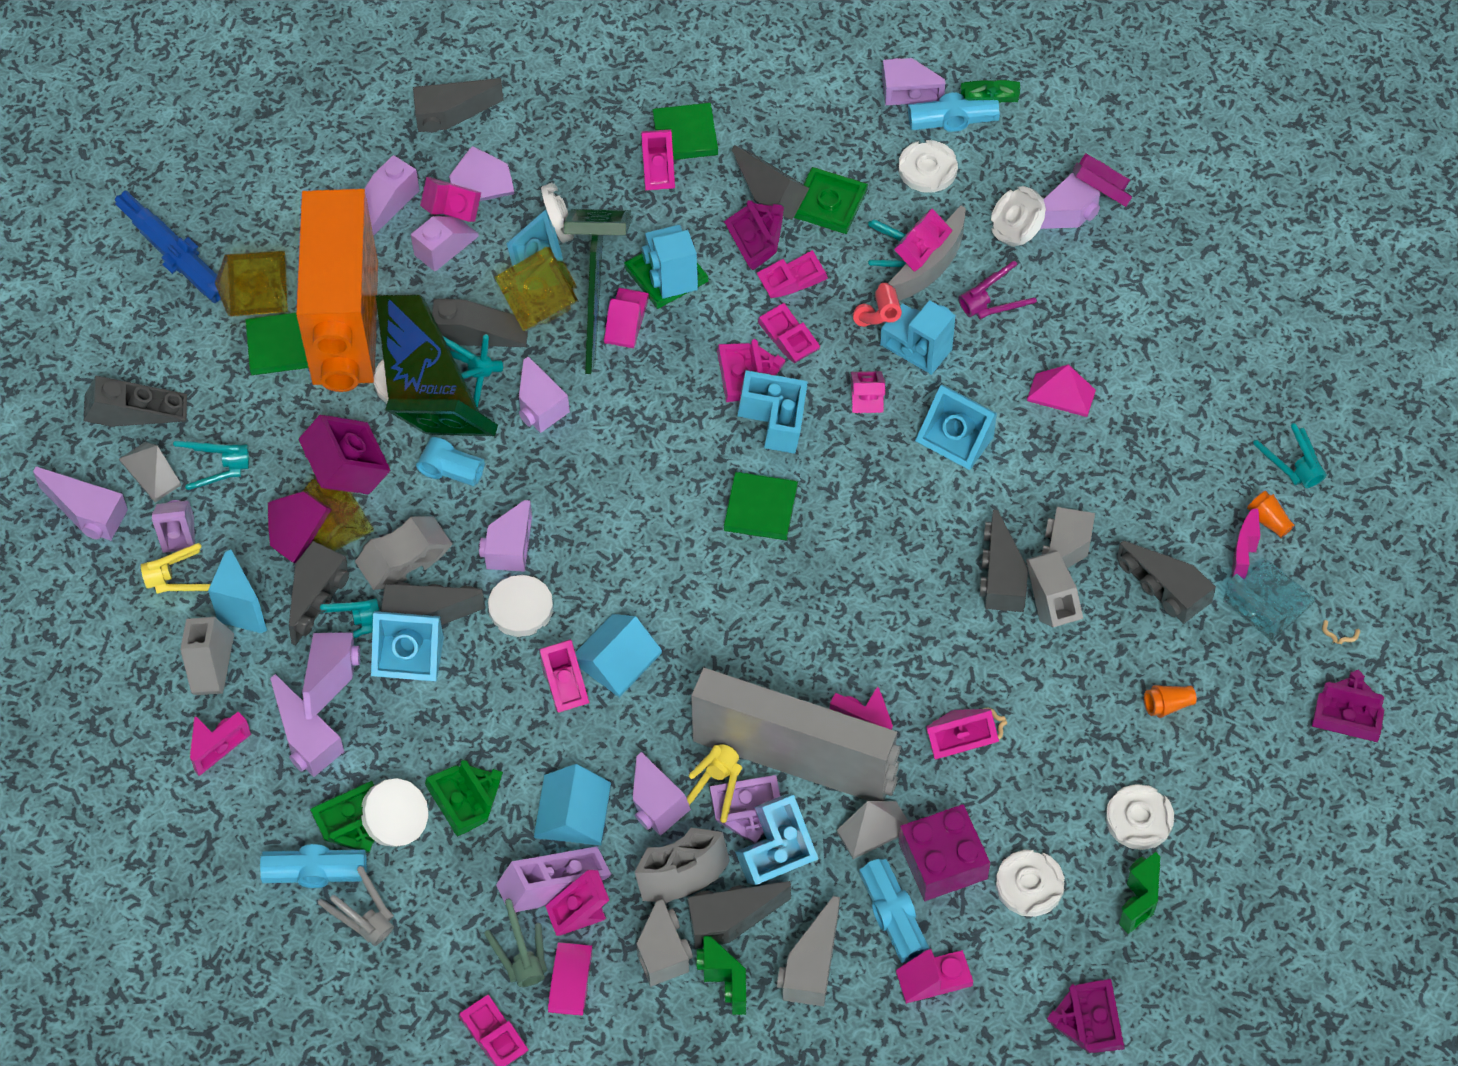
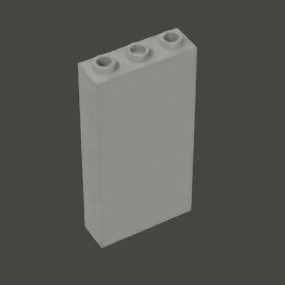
(795, 736)

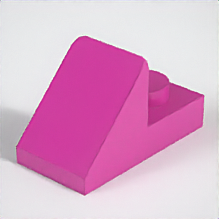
(658, 159)
(450, 199)
(625, 317)
(867, 392)
(563, 675)
(873, 712)
(210, 746)
(578, 904)
(933, 976)

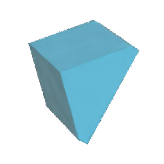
(534, 238)
(957, 427)
(234, 597)
(406, 646)
(618, 653)
(573, 806)

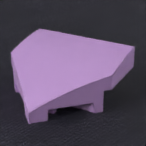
(483, 174)
(742, 815)

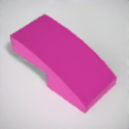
(923, 239)
(784, 279)
(788, 335)
(1247, 542)
(570, 979)
(493, 1032)

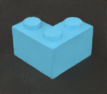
(672, 260)
(921, 335)
(775, 401)
(785, 844)

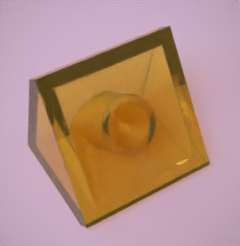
(253, 283)
(344, 522)

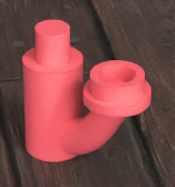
(887, 304)

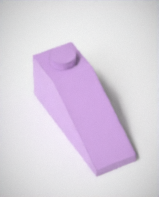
(390, 190)
(88, 506)
(328, 669)
(310, 740)
(540, 879)

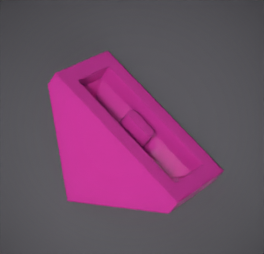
(1062, 390)
(961, 731)

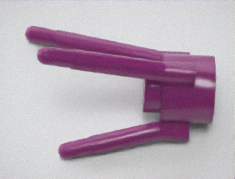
(976, 299)

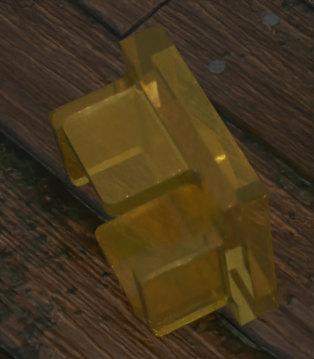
(538, 289)

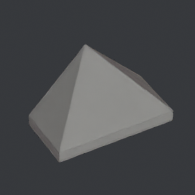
(151, 470)
(871, 827)

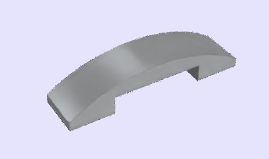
(909, 282)

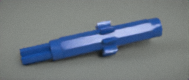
(177, 253)

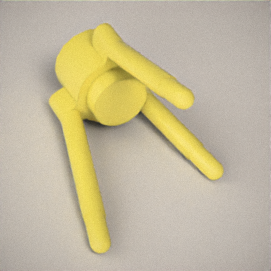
(158, 572)
(720, 764)

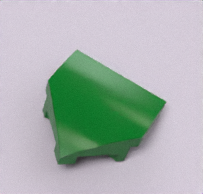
(991, 90)
(464, 795)
(341, 819)

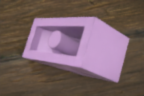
(910, 82)
(1070, 204)
(441, 240)
(540, 398)
(174, 525)
(508, 539)
(656, 797)

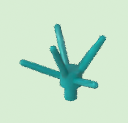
(478, 366)

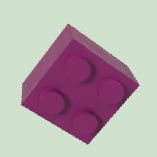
(344, 454)
(944, 852)

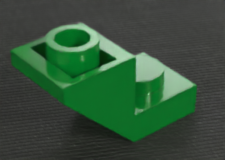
(1145, 884)
(722, 967)

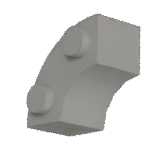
(412, 545)
(682, 866)

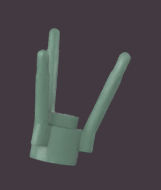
(526, 967)

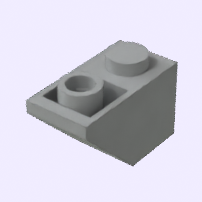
(1070, 534)
(1053, 590)
(206, 654)
(660, 948)

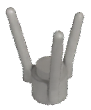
(371, 926)

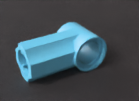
(442, 459)

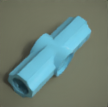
(952, 113)
(312, 866)
(893, 909)

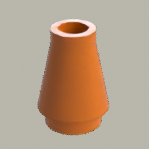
(1271, 514)
(1168, 699)

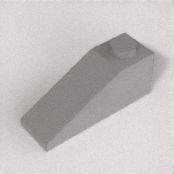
(809, 962)

